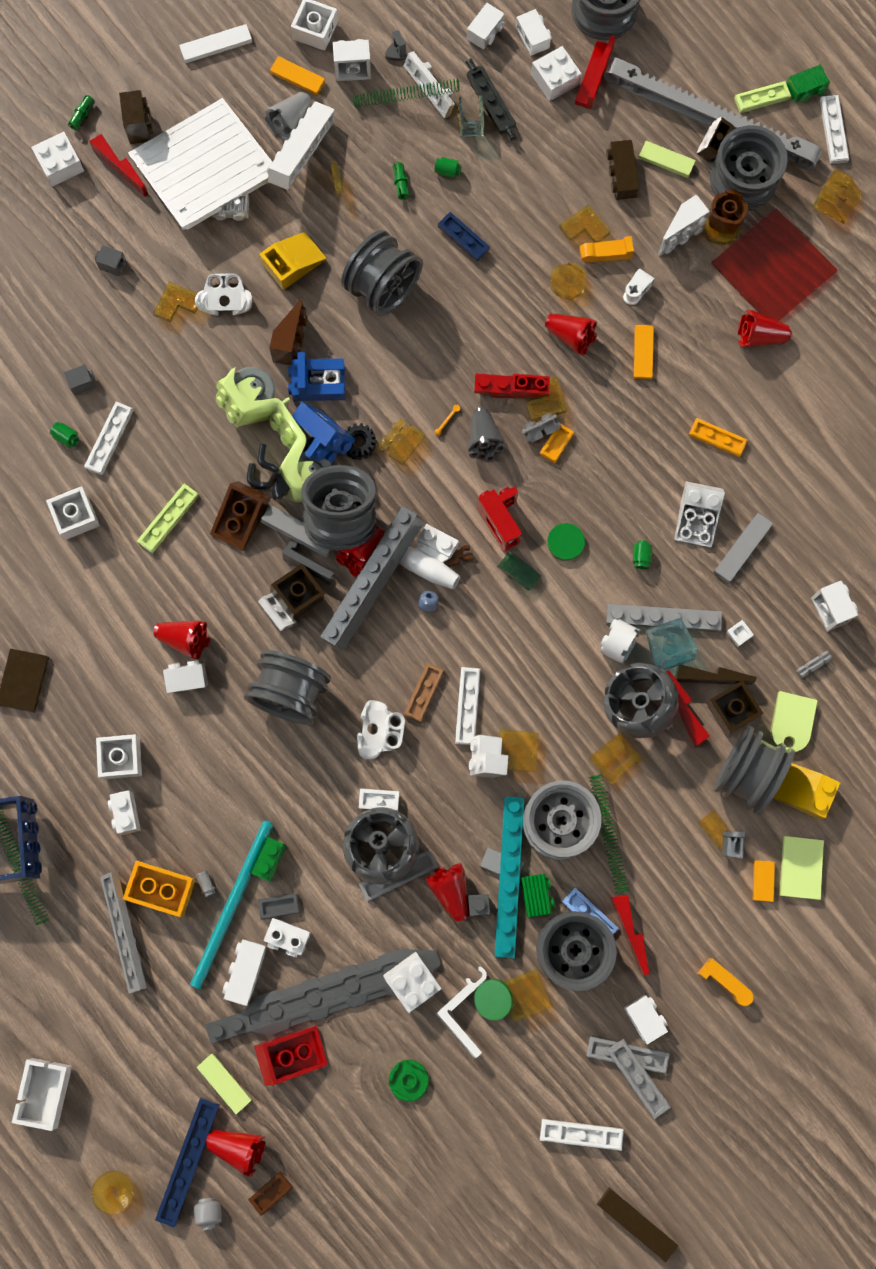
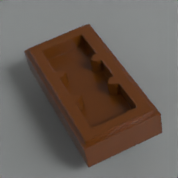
(270, 1193)

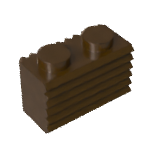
(713, 138)

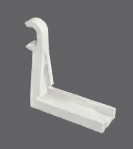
(449, 1021)

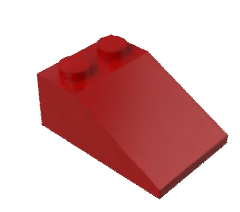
(290, 1055)

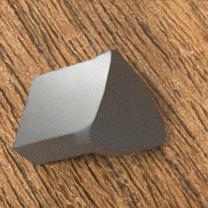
(397, 49)
(733, 844)

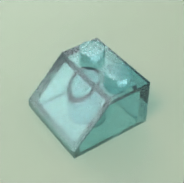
(671, 644)

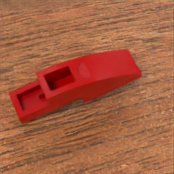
(512, 386)

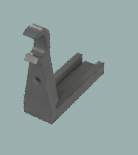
(291, 556)

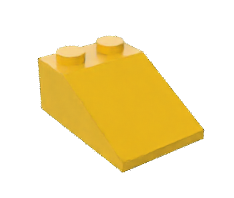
(807, 791)

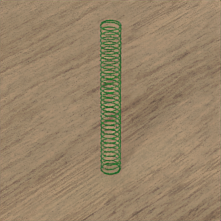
(458, 87)
(19, 869)
(624, 889)

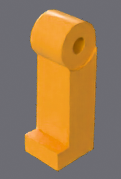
(607, 250)
(740, 993)

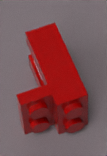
(497, 517)

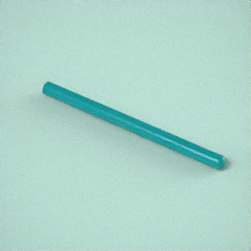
(231, 906)

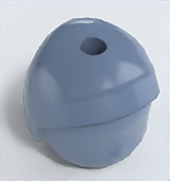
(428, 601)

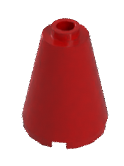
(761, 330)
(237, 1149)

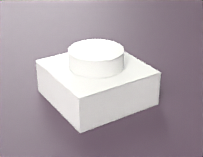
(739, 633)

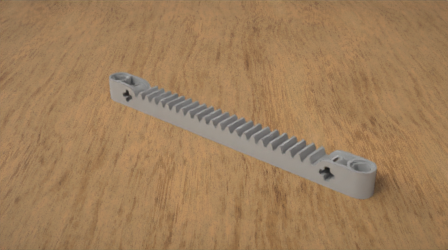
(621, 73)

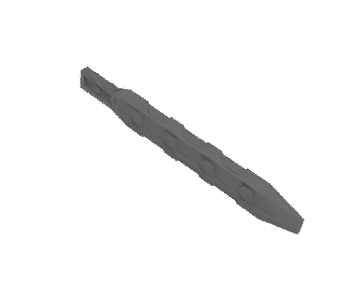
(316, 997)

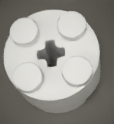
(620, 641)

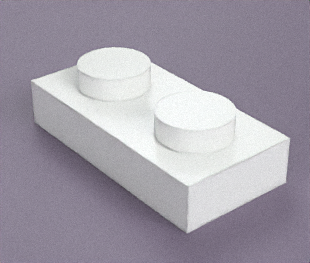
(276, 612)
(378, 798)

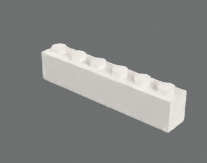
(300, 145)

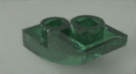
(519, 570)

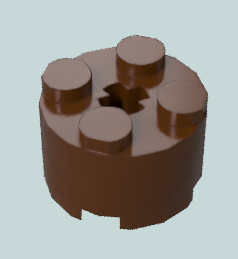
(727, 212)

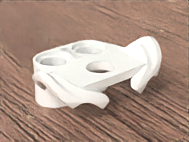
(208, 299)
(372, 745)

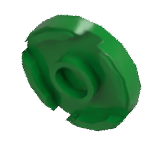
(566, 541)
(494, 999)
(408, 1080)

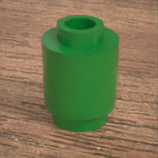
(447, 167)
(64, 434)
(642, 555)

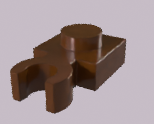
(457, 555)

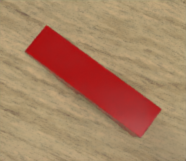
(123, 167)
(693, 726)
(636, 942)

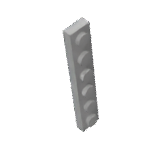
(655, 616)
(123, 932)

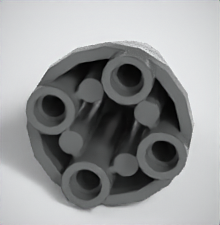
(484, 437)

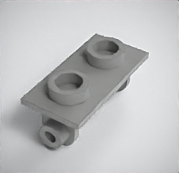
(534, 429)

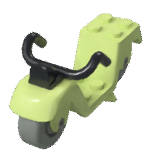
(250, 399)

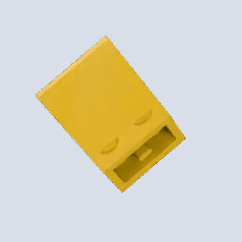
(291, 259)

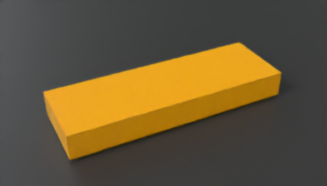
(297, 76)
(643, 352)
(718, 437)

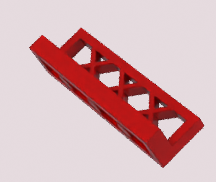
(594, 73)

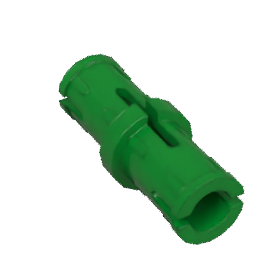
(81, 112)
(400, 181)

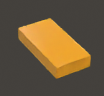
(556, 444)
(763, 881)

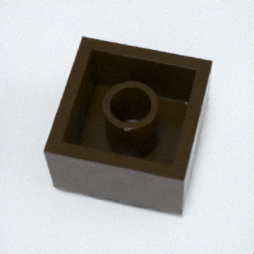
(136, 116)
(297, 592)
(734, 708)

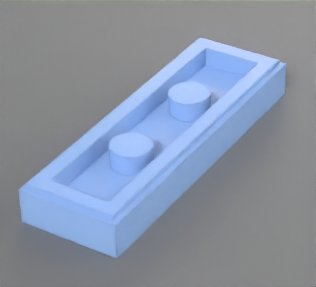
(578, 902)

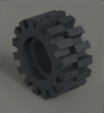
(370, 444)

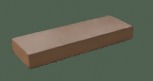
(423, 692)

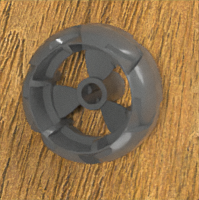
(647, 720)
(404, 835)

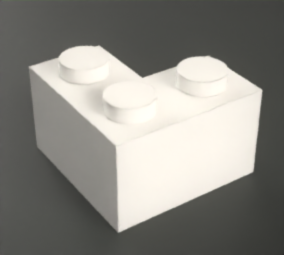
(487, 757)

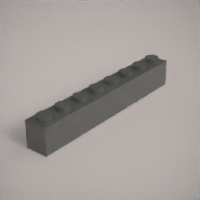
(373, 578)

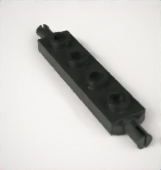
(491, 99)

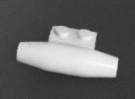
(429, 557)

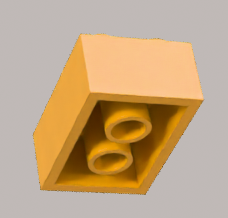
(159, 889)

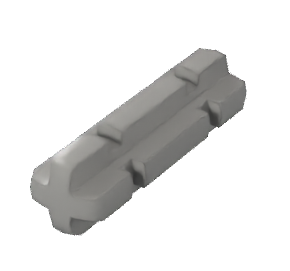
(814, 664)

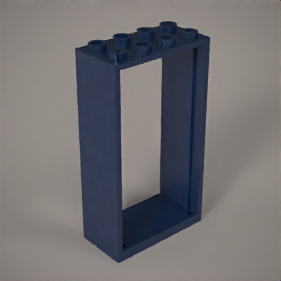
(28, 843)

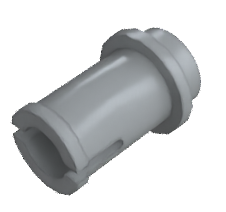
(205, 884)

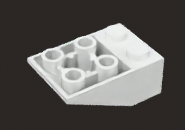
(687, 221)
(699, 514)

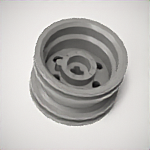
(578, 799)

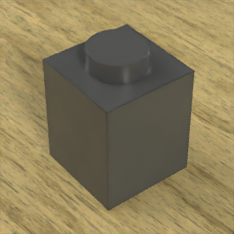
(110, 260)
(80, 379)
(478, 905)

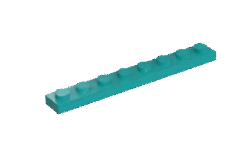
(509, 877)

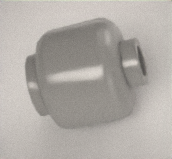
(207, 1213)

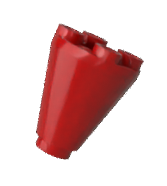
(573, 331)
(357, 557)
(184, 636)
(451, 891)

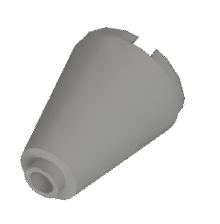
(286, 114)

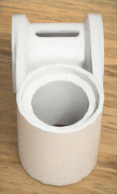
(637, 287)

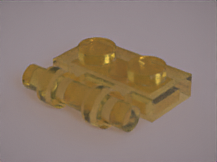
(405, 445)

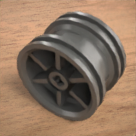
(604, 17)
(749, 148)
(381, 272)
(339, 507)
(287, 687)
(754, 770)
(599, 965)

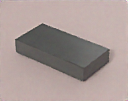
(278, 906)

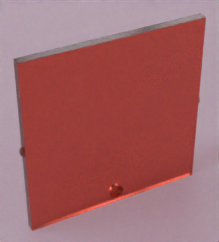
(774, 266)

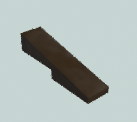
(721, 676)
(637, 1224)

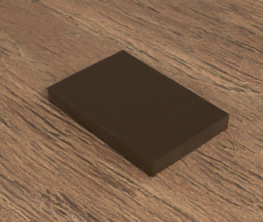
(22, 680)

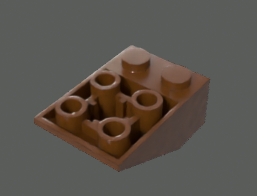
(288, 335)

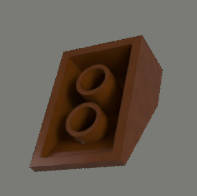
(239, 514)

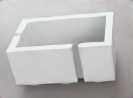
(44, 1089)

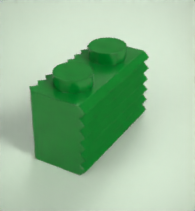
(808, 83)
(268, 859)
(536, 895)

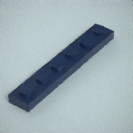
(187, 1162)

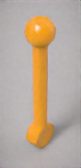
(456, 408)

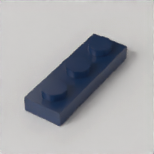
(463, 236)

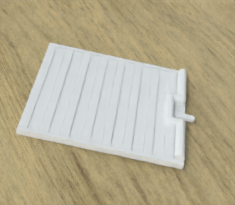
(203, 164)

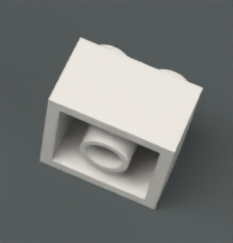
(314, 24)
(352, 60)
(556, 73)
(57, 159)
(73, 513)
(834, 605)
(118, 757)
(412, 982)

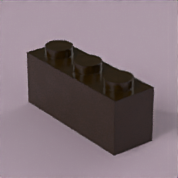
(623, 169)

